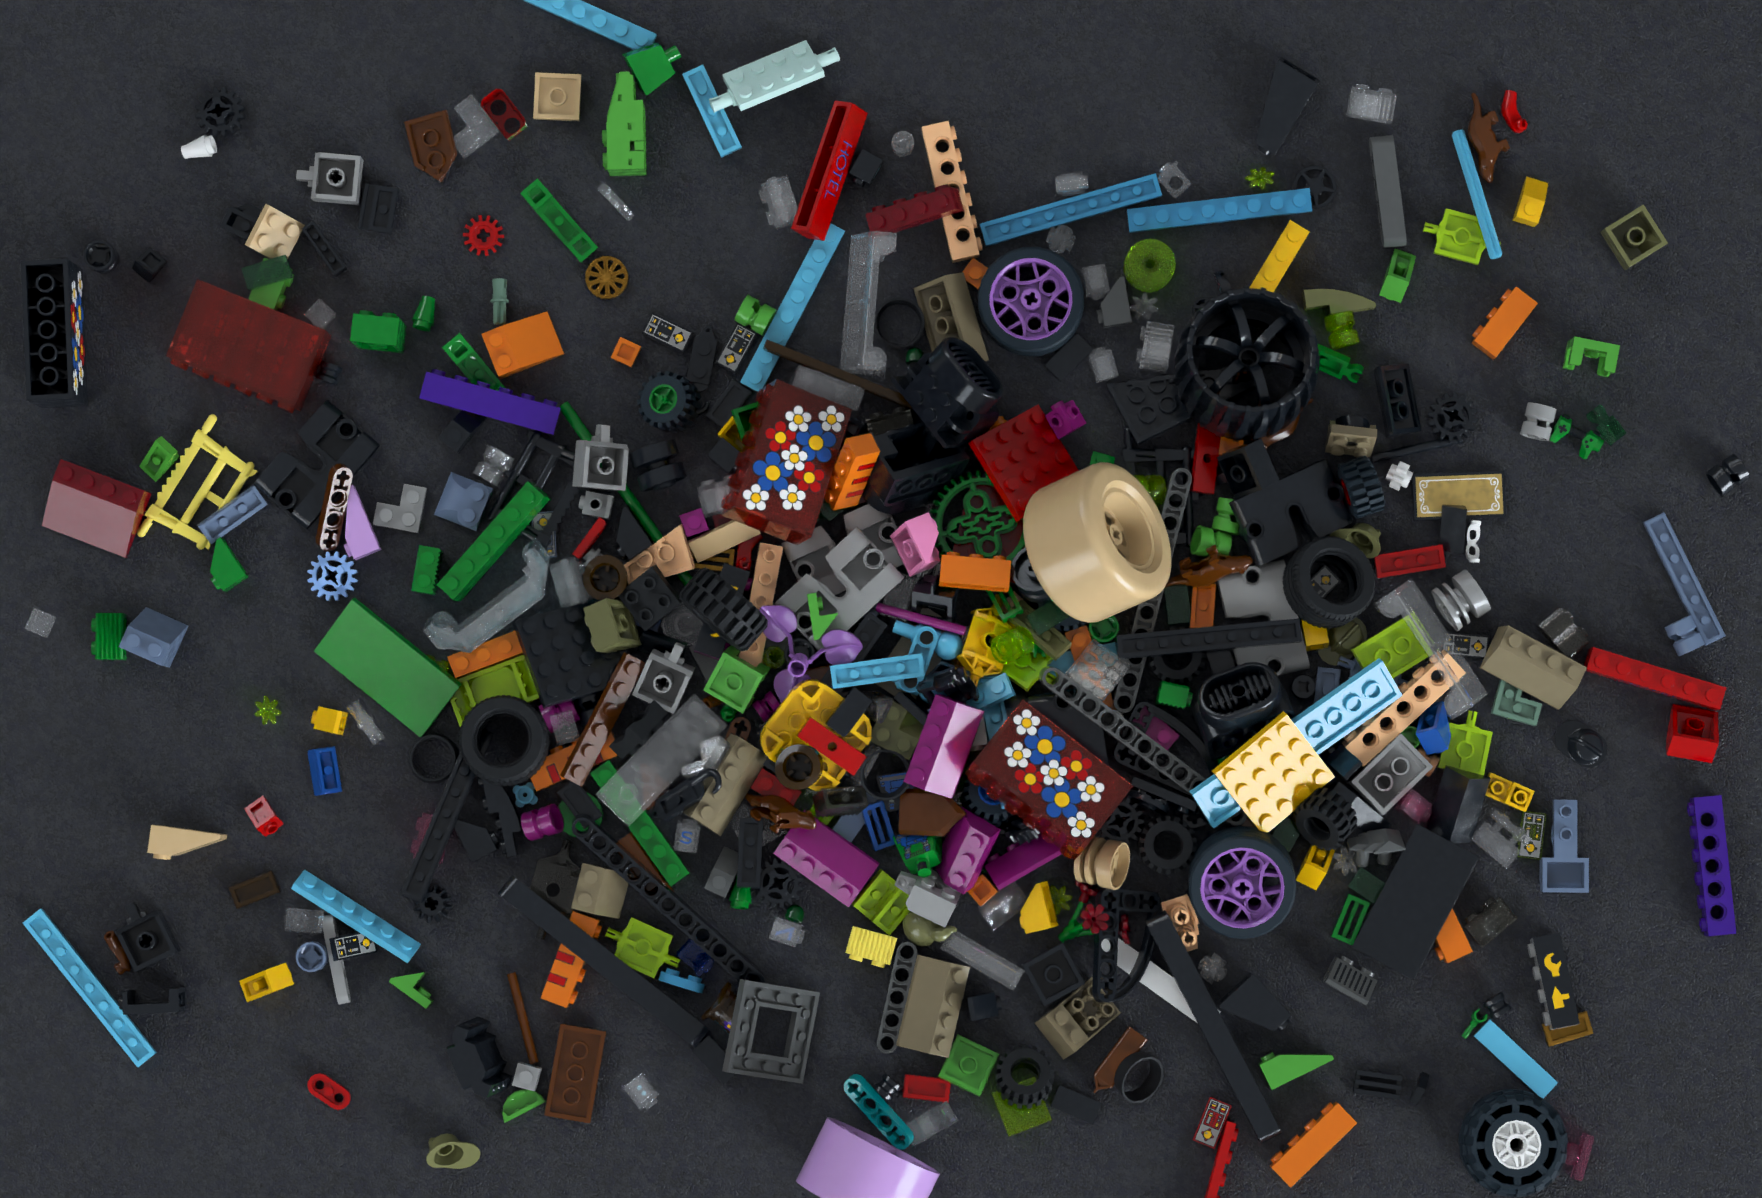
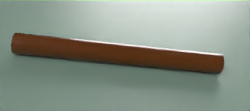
(522, 1018)

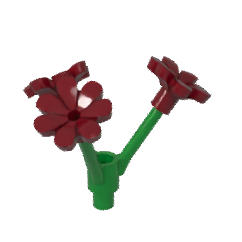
(1092, 918)

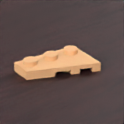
(668, 553)

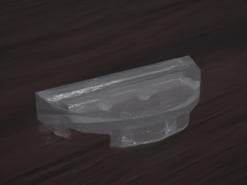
(616, 202)

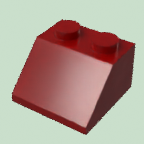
(1692, 733)

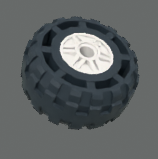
(1487, 1139)

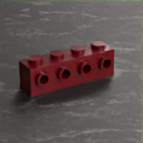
(916, 211)

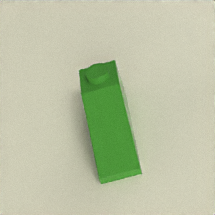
(1285, 1067)

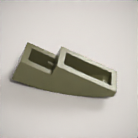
(1335, 301)

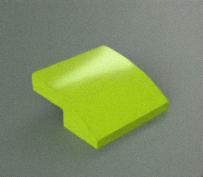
(883, 902)

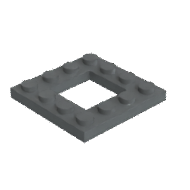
(793, 1063)

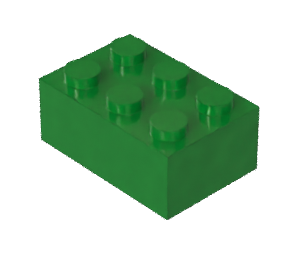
(378, 332)

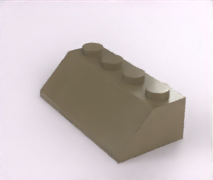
(949, 312)
(1532, 667)
(737, 773)
(933, 1006)

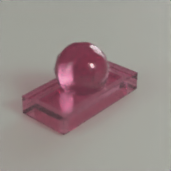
(1578, 1156)

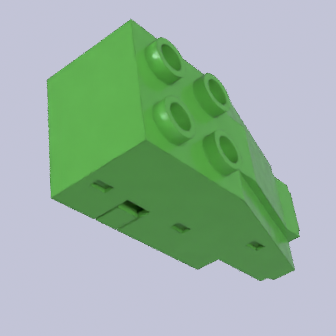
(625, 130)

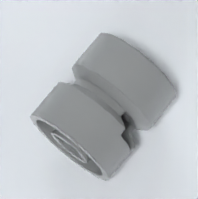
(1538, 413)

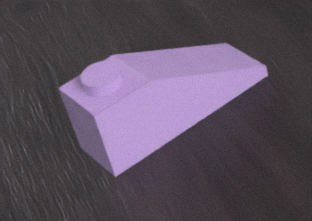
(359, 531)

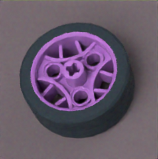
(1059, 273)
(1257, 918)

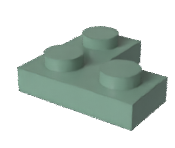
(1512, 706)

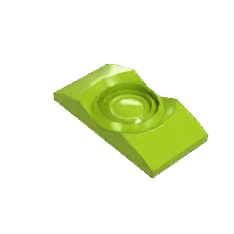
(501, 679)

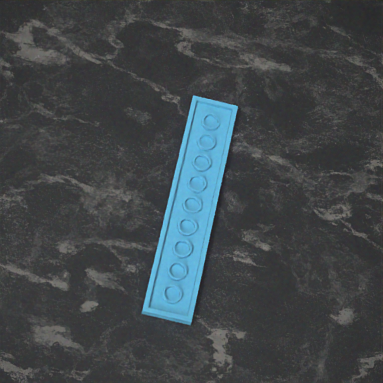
(1321, 726)

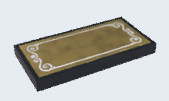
(1479, 491)

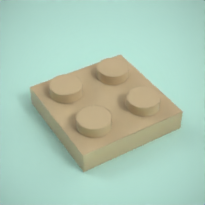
(557, 96)
(274, 233)

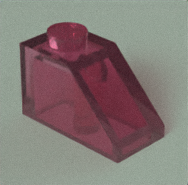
(1414, 807)

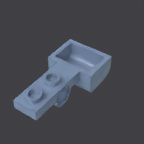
(1564, 871)

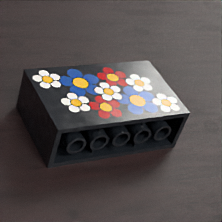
(54, 333)

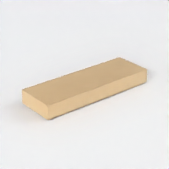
(720, 539)

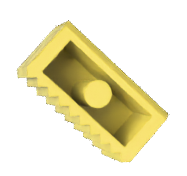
(871, 945)

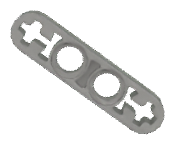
(337, 967)

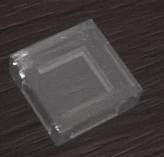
(320, 314)
(40, 622)

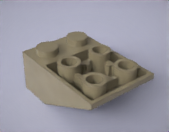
(1076, 1020)

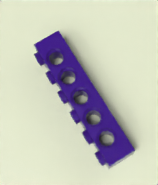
(1721, 875)

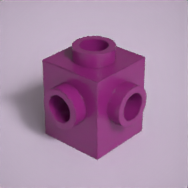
(1065, 418)

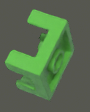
(1593, 349)
(735, 680)

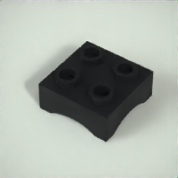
(650, 597)
(639, 730)

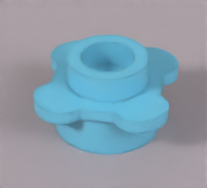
(520, 799)

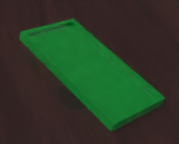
(387, 667)

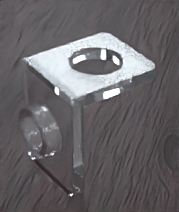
(1169, 171)
(564, 727)
(304, 920)

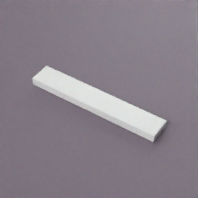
(1153, 978)

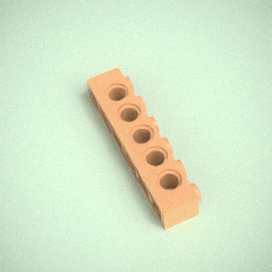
(945, 133)
(763, 593)
(1400, 720)

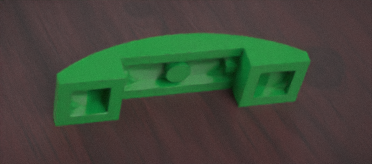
(558, 220)
(470, 362)

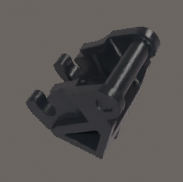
(929, 593)
(951, 680)

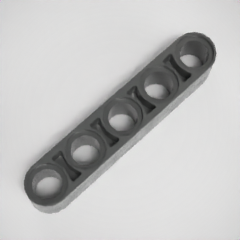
(1387, 191)
(896, 985)

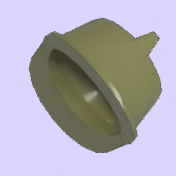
(1362, 536)
(1342, 641)
(449, 1152)

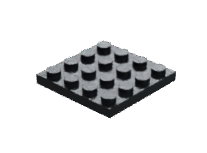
(562, 655)

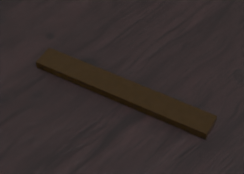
(817, 365)

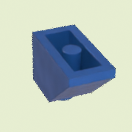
(1434, 729)

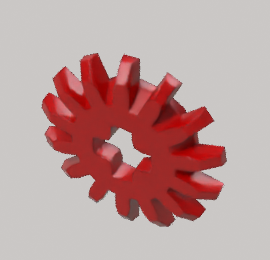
(475, 230)

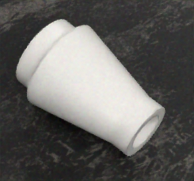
(201, 147)

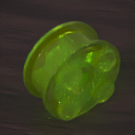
(1151, 252)

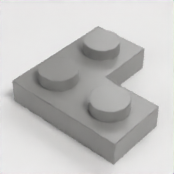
(407, 515)

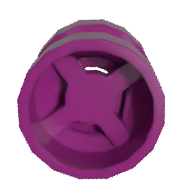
(762, 708)

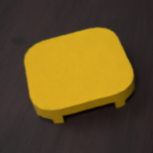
(817, 701)

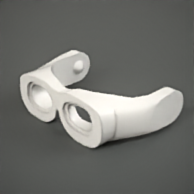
(1474, 525)

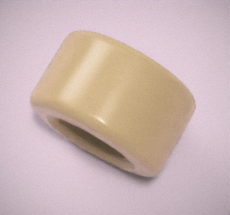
(1097, 542)

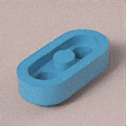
(672, 977)

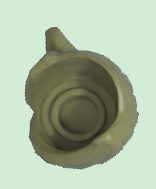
(923, 931)

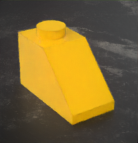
(1531, 202)
(329, 720)
(1314, 866)
(1038, 910)
(266, 982)

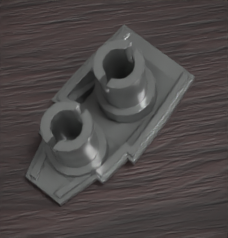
(1378, 842)

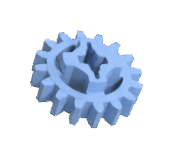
(323, 582)

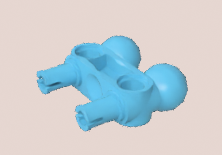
(945, 644)

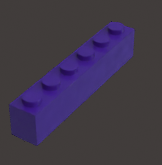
(489, 402)

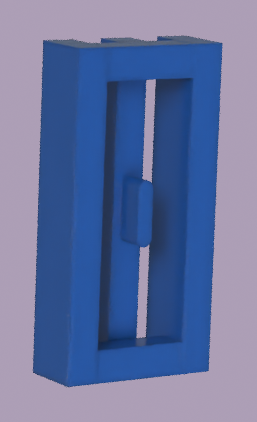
(871, 806)

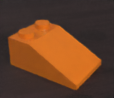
(522, 344)

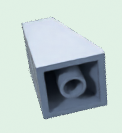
(154, 637)

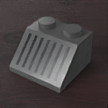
(1349, 980)

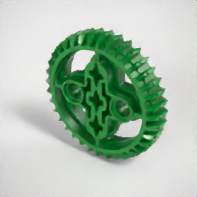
(971, 483)

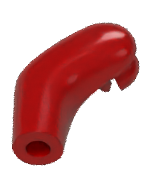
(1511, 114)
(744, 551)

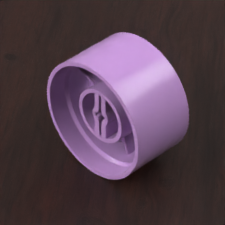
(862, 1166)

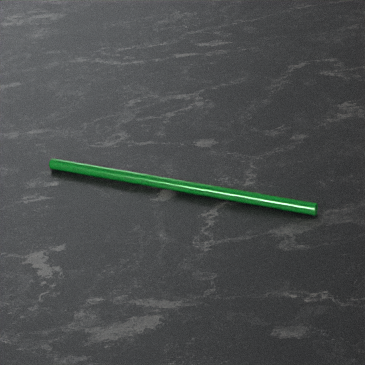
(627, 495)

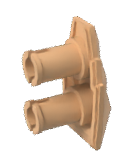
(1184, 920)

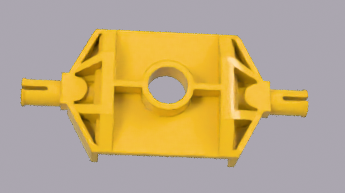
(976, 653)

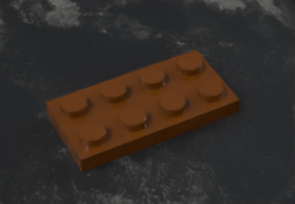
(575, 1073)

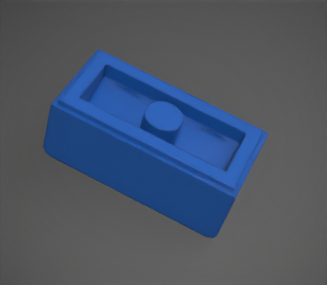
(324, 771)

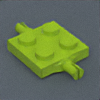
(1458, 237)
(1026, 670)
(1467, 747)
(643, 947)

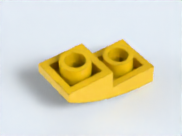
(1509, 792)

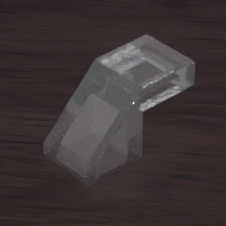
(712, 754)
(931, 1122)

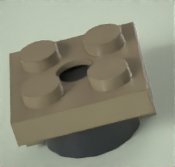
(1351, 436)

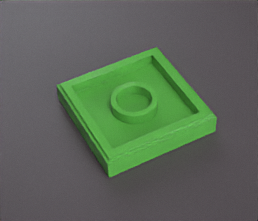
(968, 1065)

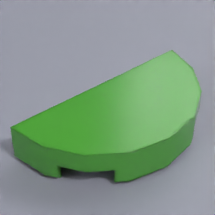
(521, 1102)

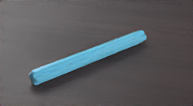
(1477, 194)

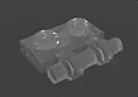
(1496, 844)

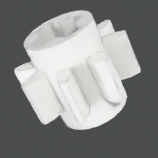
(1399, 475)

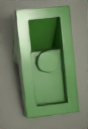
(159, 459)
(819, 622)
(408, 985)

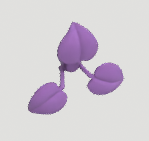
(839, 645)

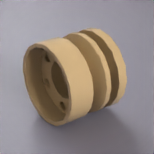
(1103, 863)

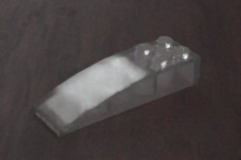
(660, 760)

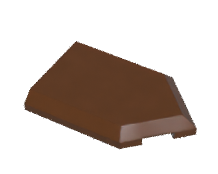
(432, 143)
(927, 813)

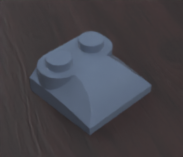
(464, 501)

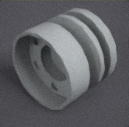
(1459, 601)

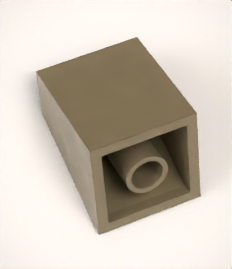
(600, 891)

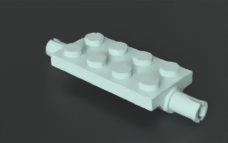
(773, 76)

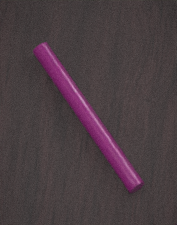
(919, 618)

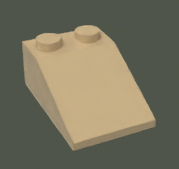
(174, 841)

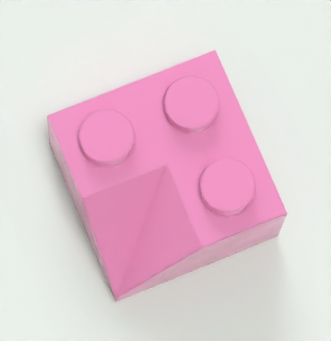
(916, 544)

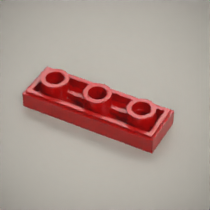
(1205, 472)
(842, 754)

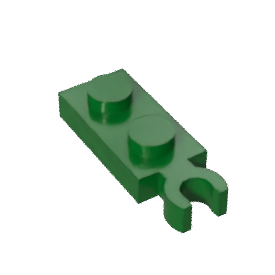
(1338, 364)

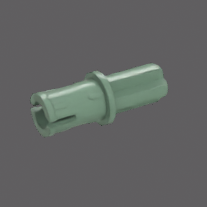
(499, 300)

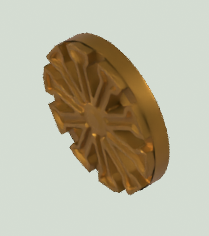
(606, 277)

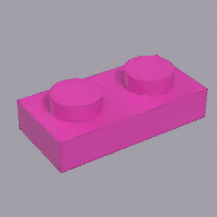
(1158, 730)

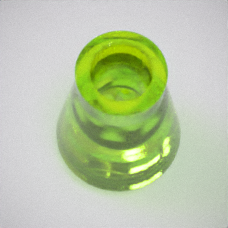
(773, 657)

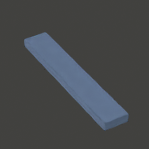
(1683, 578)

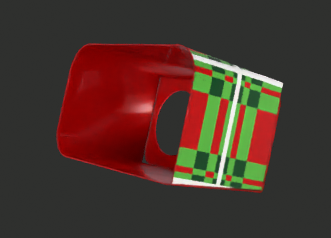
(499, 94)

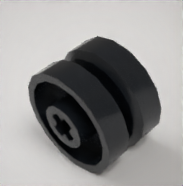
(1026, 579)

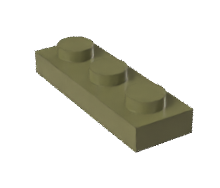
(1051, 641)

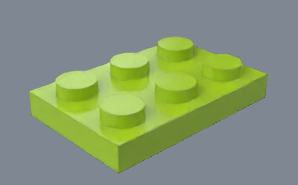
(1394, 646)

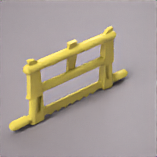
(224, 456)

